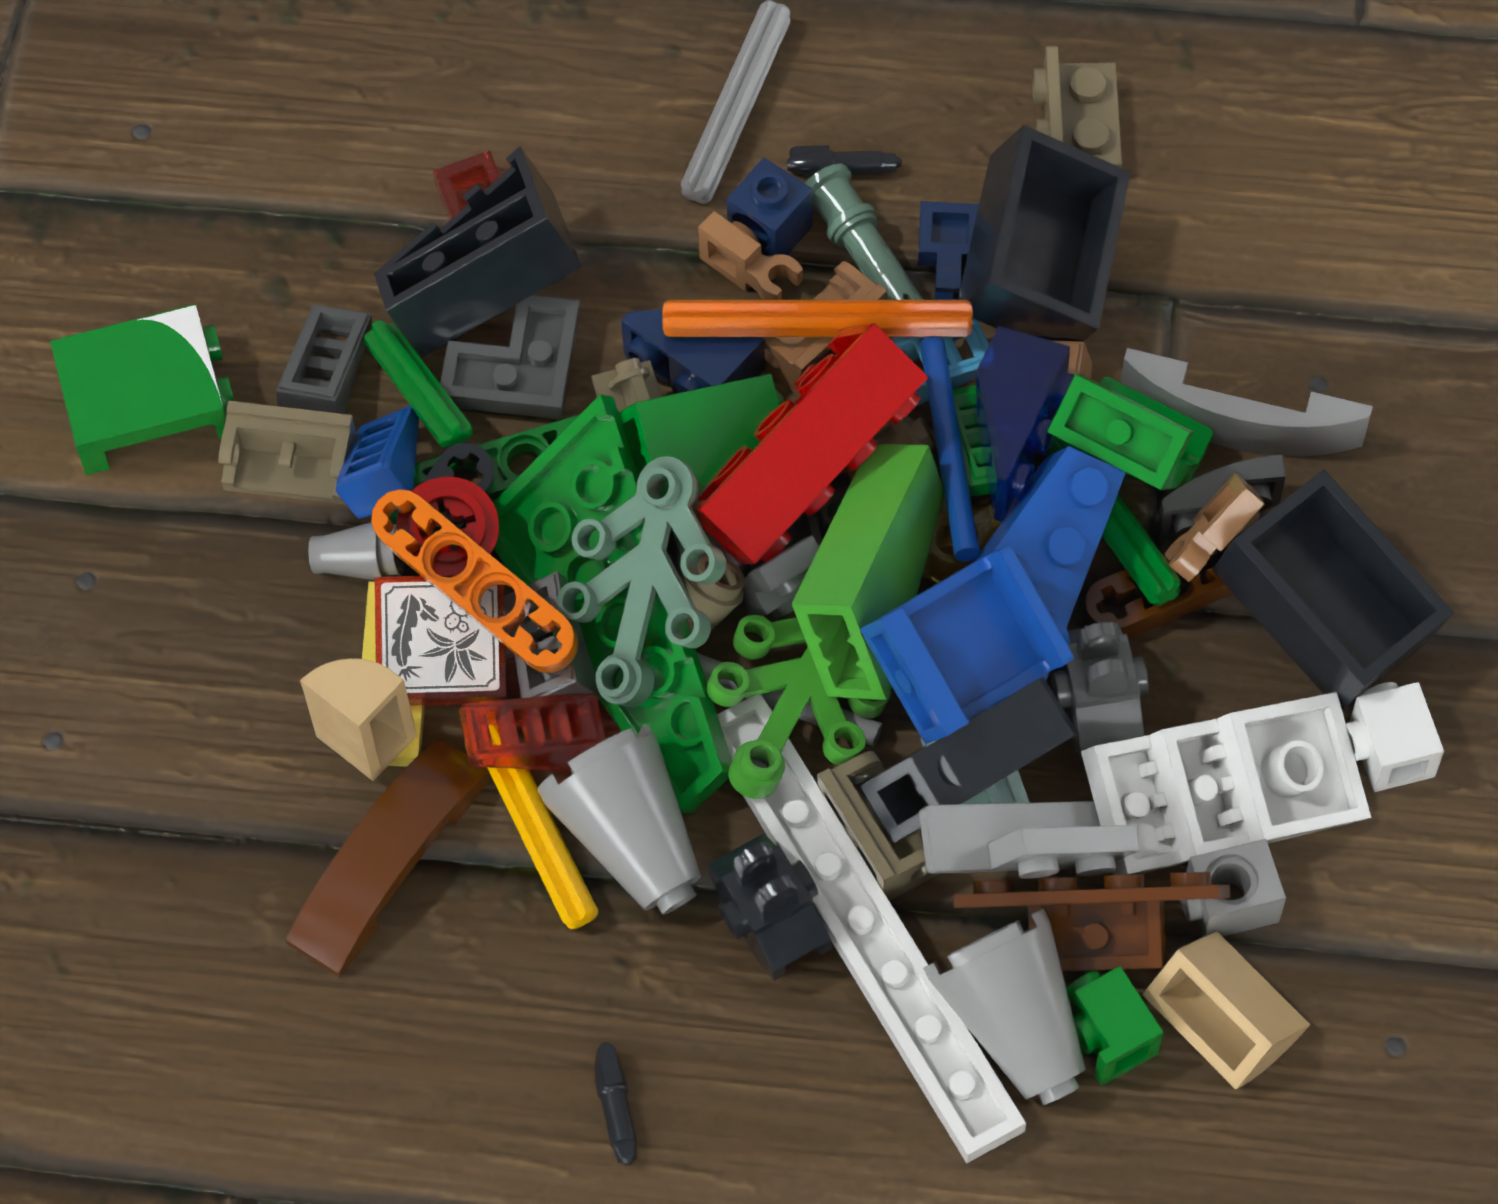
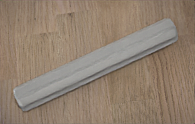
(735, 102)

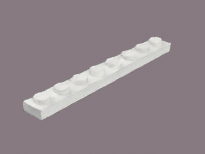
(879, 950)

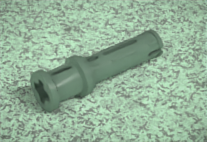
(854, 227)

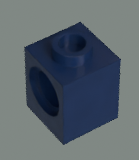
(772, 207)

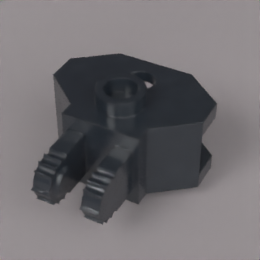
(769, 904)

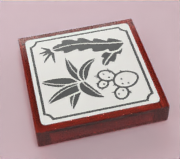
(438, 645)

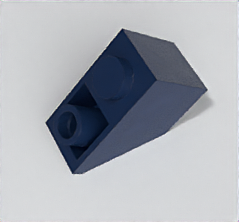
(690, 361)

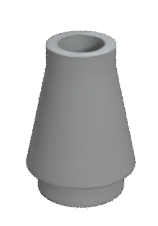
(354, 553)

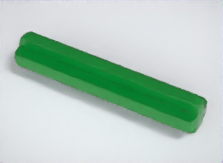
(417, 384)

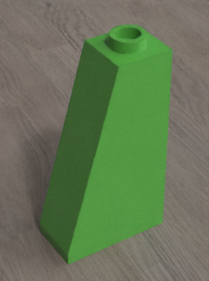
(868, 565)

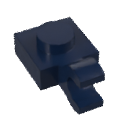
(945, 243)

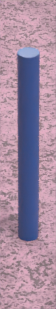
(949, 449)

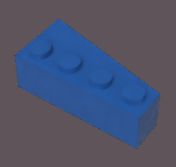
(1060, 525)

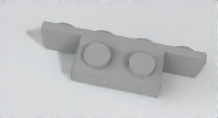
(1023, 838)

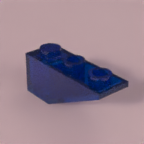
(1015, 403)

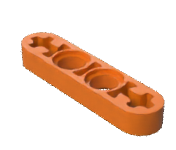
(477, 577)

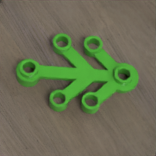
(800, 685)

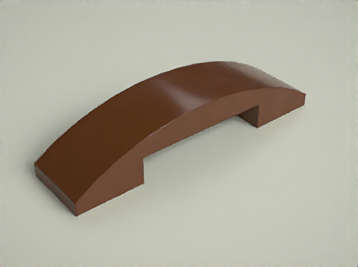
(382, 853)

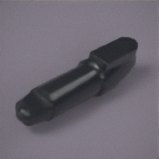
(811, 159)
(613, 1091)

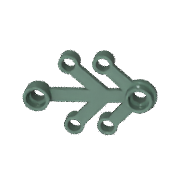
(645, 571)

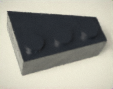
(480, 261)

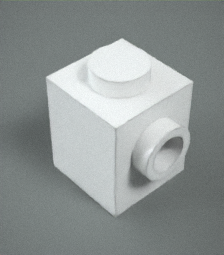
(1394, 736)

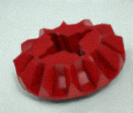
(464, 503)

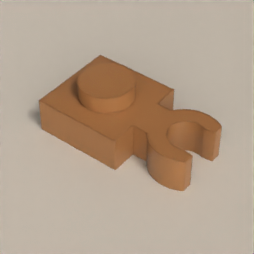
(1216, 524)

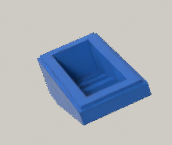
(379, 461)

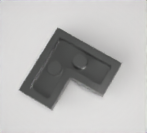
(527, 375)

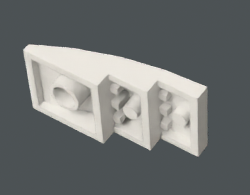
(1229, 781)

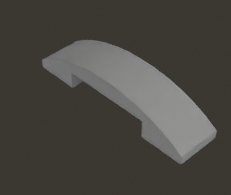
(1250, 425)

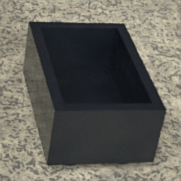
(1044, 238)
(1332, 589)

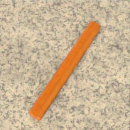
(815, 317)

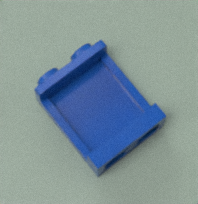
(968, 643)

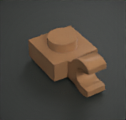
(737, 256)

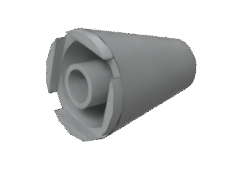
(628, 818)
(1017, 1006)

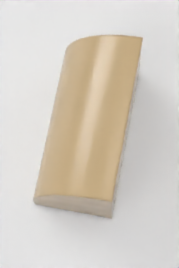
(360, 712)
(1225, 1009)

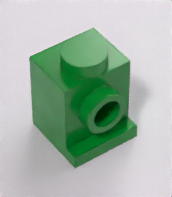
(1113, 1023)

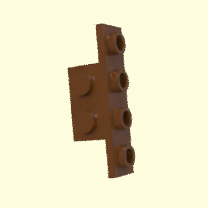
(1100, 926)

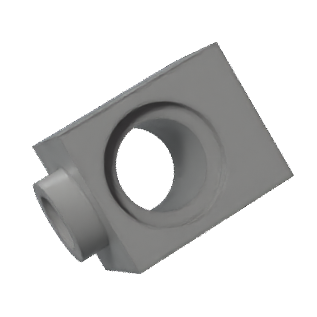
(1254, 873)

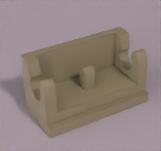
(284, 451)
(894, 865)

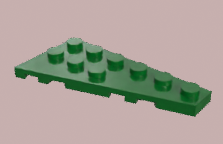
(588, 477)

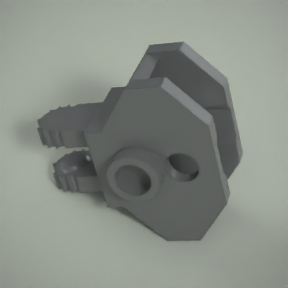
(1101, 686)

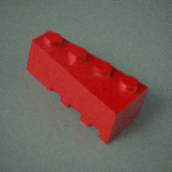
(809, 443)

